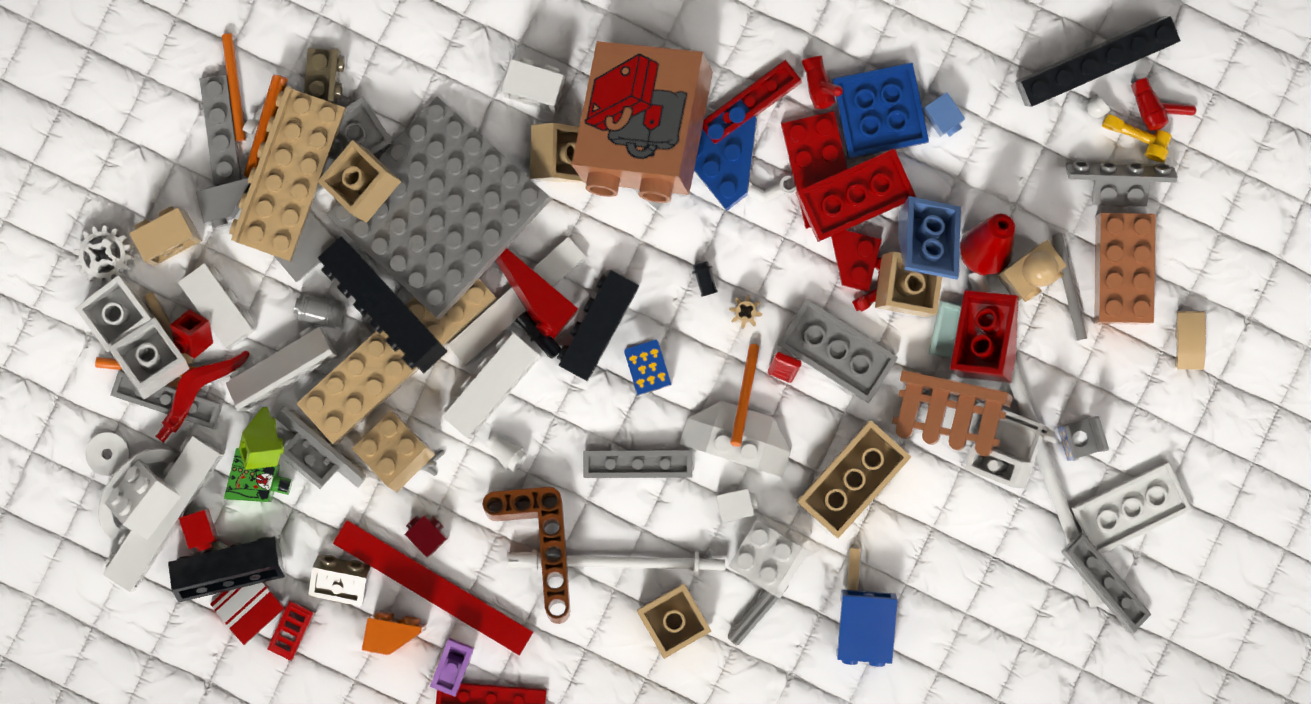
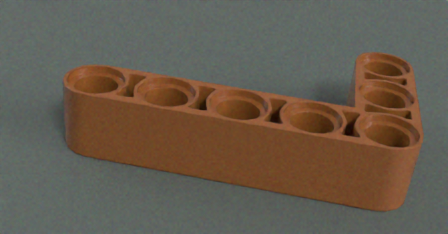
(547, 541)

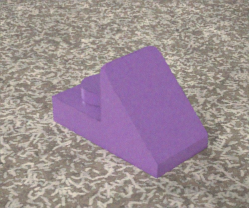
(452, 667)

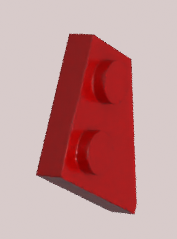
(855, 258)

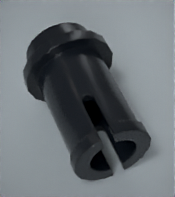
(704, 278)

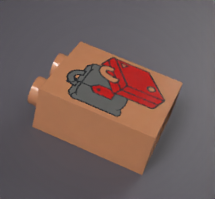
(642, 120)

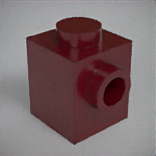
(426, 534)

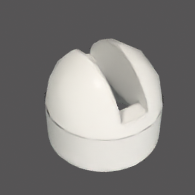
(1097, 107)

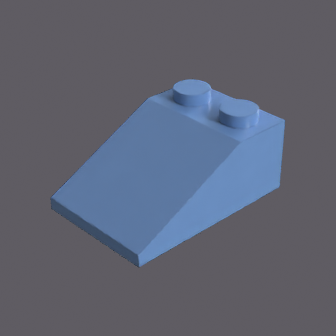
(930, 237)

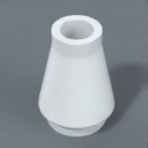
(508, 453)

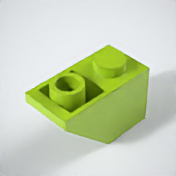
(260, 442)

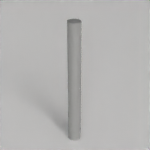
(1070, 289)

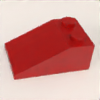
(986, 337)

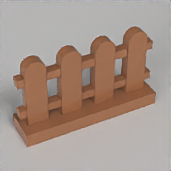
(938, 404)

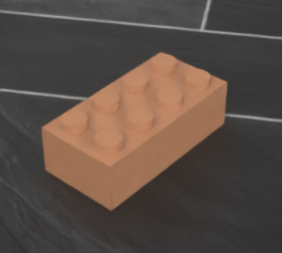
(1124, 268)

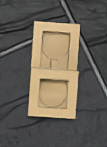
(1190, 340)

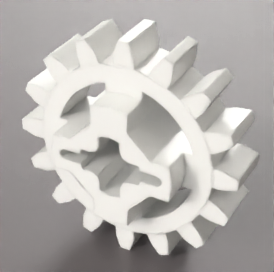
(108, 246)

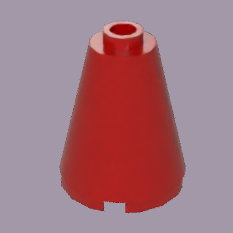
(989, 245)

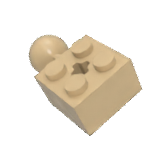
(1034, 270)

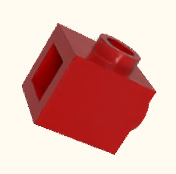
(191, 333)

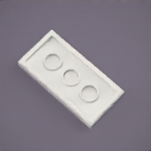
(1132, 508)

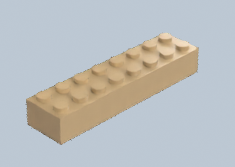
(378, 371)

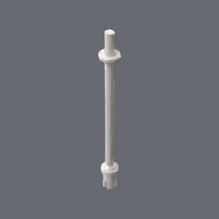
(533, 561)

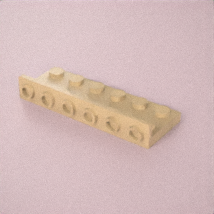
(287, 173)

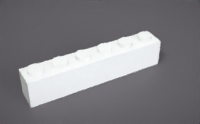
(187, 477)

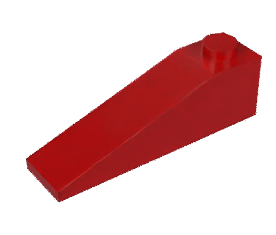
(541, 300)

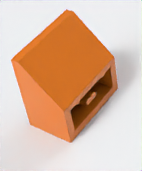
(387, 634)

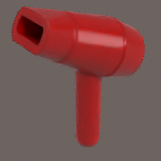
(819, 86)
(1152, 110)

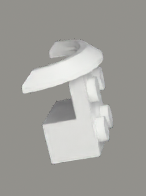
(1016, 453)
(137, 495)

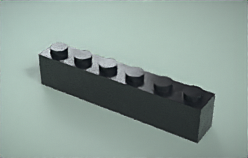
(1097, 61)
(382, 305)

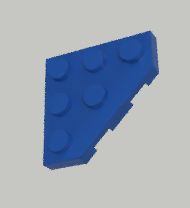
(728, 163)

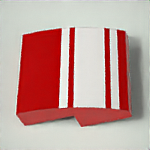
(247, 610)

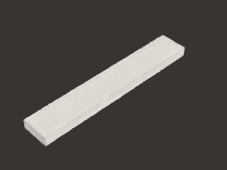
(509, 307)

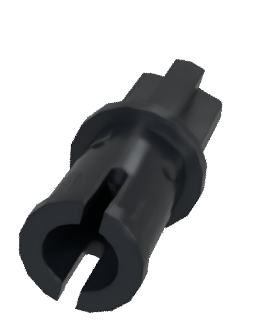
(546, 343)

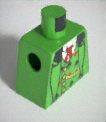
(255, 483)

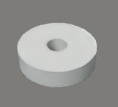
(95, 453)

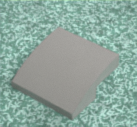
(312, 243)

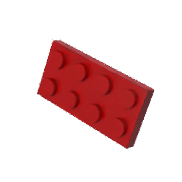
(813, 150)
(855, 195)

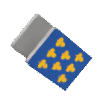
(647, 367)
(1096, 438)

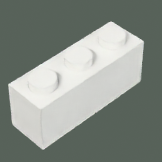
(218, 305)

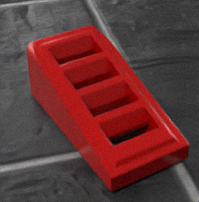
(784, 367)
(301, 610)

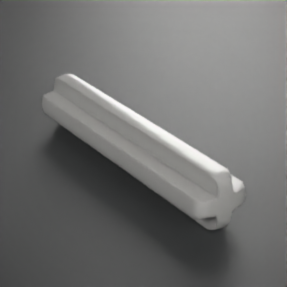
(752, 617)

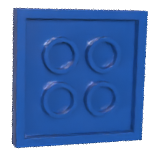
(881, 111)

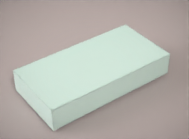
(945, 329)

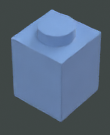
(944, 115)

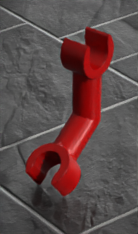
(865, 301)

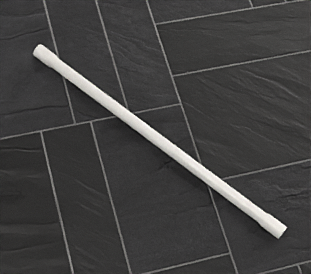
(980, 284)

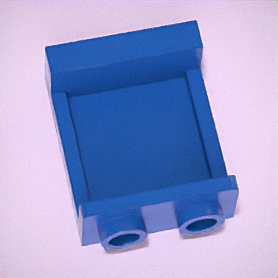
(866, 627)

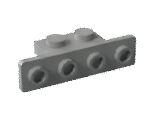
(1121, 183)
(313, 455)

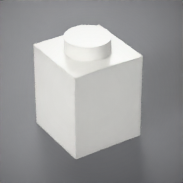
(736, 505)

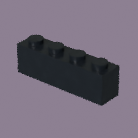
(598, 325)
(226, 569)

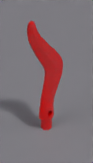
(190, 385)

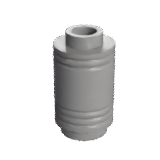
(320, 311)

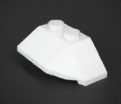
(761, 445)

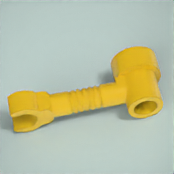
(1156, 143)

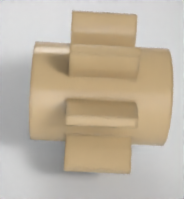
(744, 319)

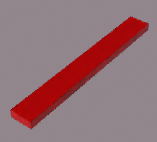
(433, 587)

